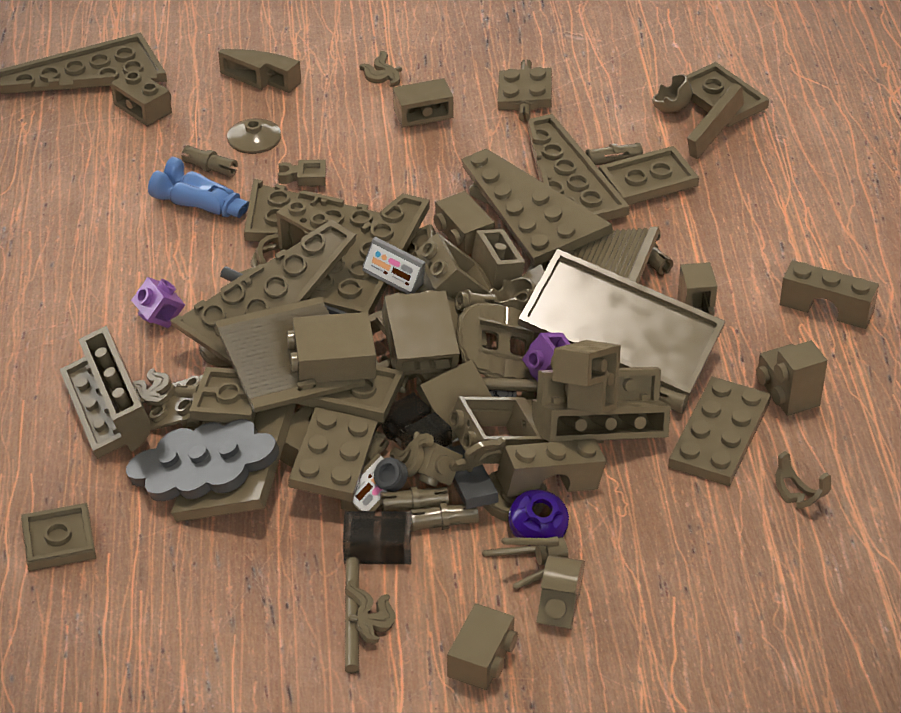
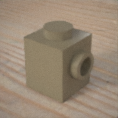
(436, 465)

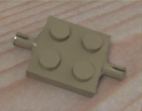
(525, 89)
(217, 397)

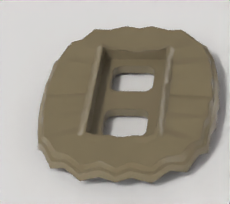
(504, 324)

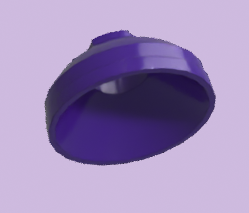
(527, 524)

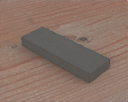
(475, 486)

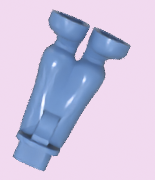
(195, 191)

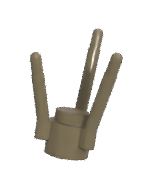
(540, 546)

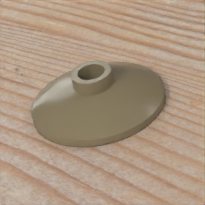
(254, 136)

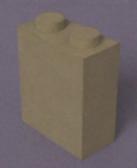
(420, 332)
(332, 347)

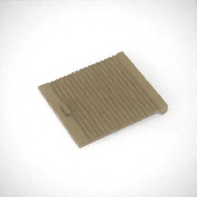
(619, 252)
(262, 356)

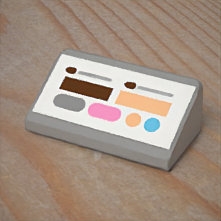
(394, 266)

